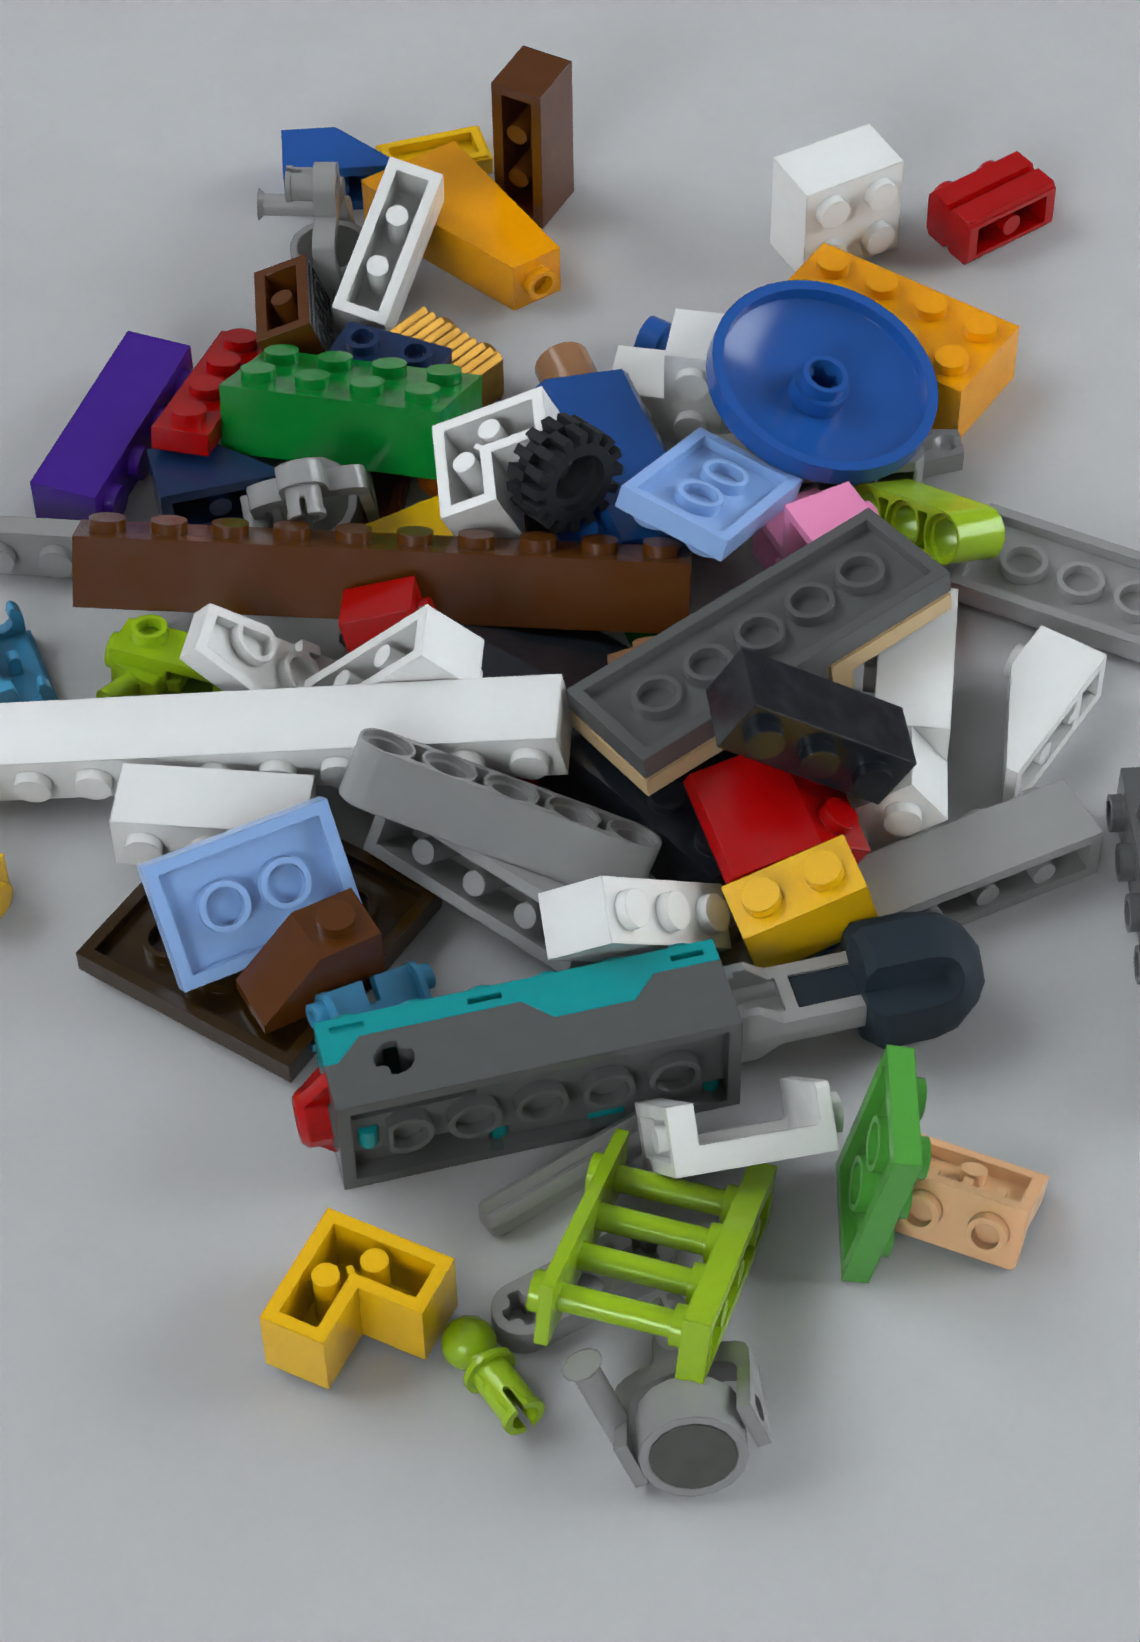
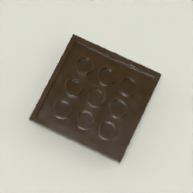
(133, 959)

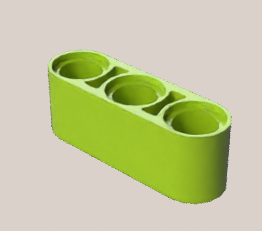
(938, 521)

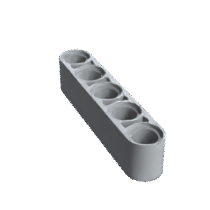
(493, 812)

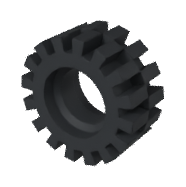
(545, 459)

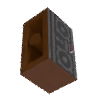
(293, 307)

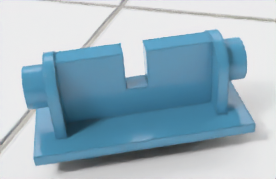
(389, 988)

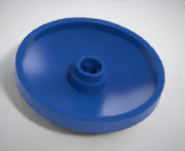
(821, 382)

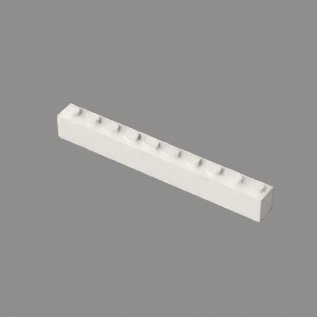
(80, 744)

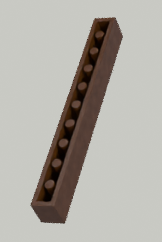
(306, 570)

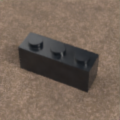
(810, 726)

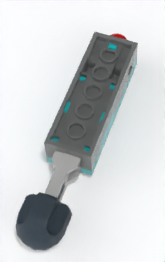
(582, 1044)

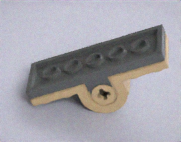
(812, 610)

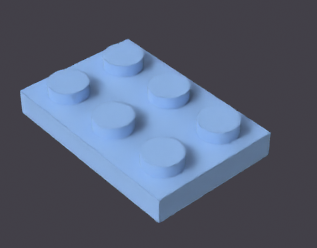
(708, 494)
(237, 888)

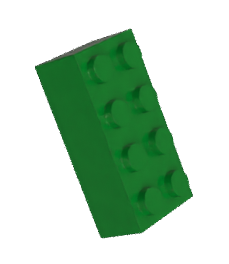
(343, 409)

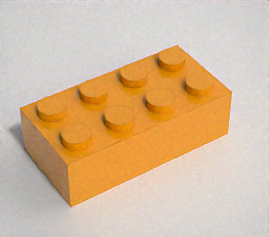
(966, 346)

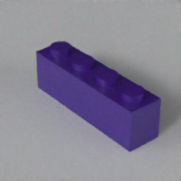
(109, 434)

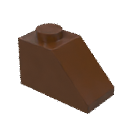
(309, 955)

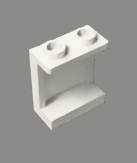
(677, 1150)

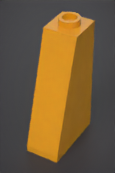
(483, 232)

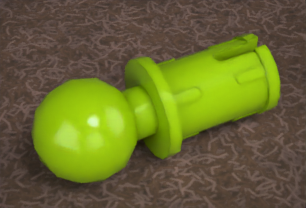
(489, 1371)

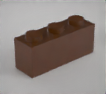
(534, 132)

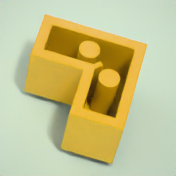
(354, 1284)

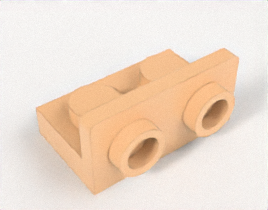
(974, 1204)

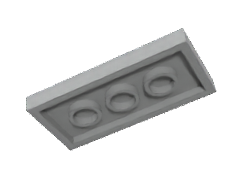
(1058, 582)

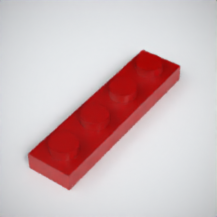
(193, 415)

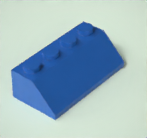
(615, 408)

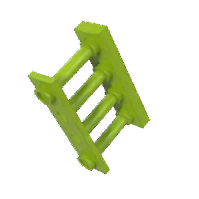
(709, 1286)

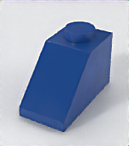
(331, 144)

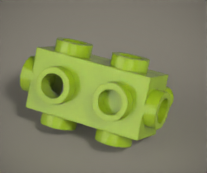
(147, 661)

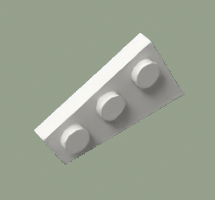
(246, 654)

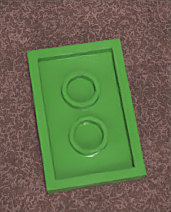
(881, 1163)

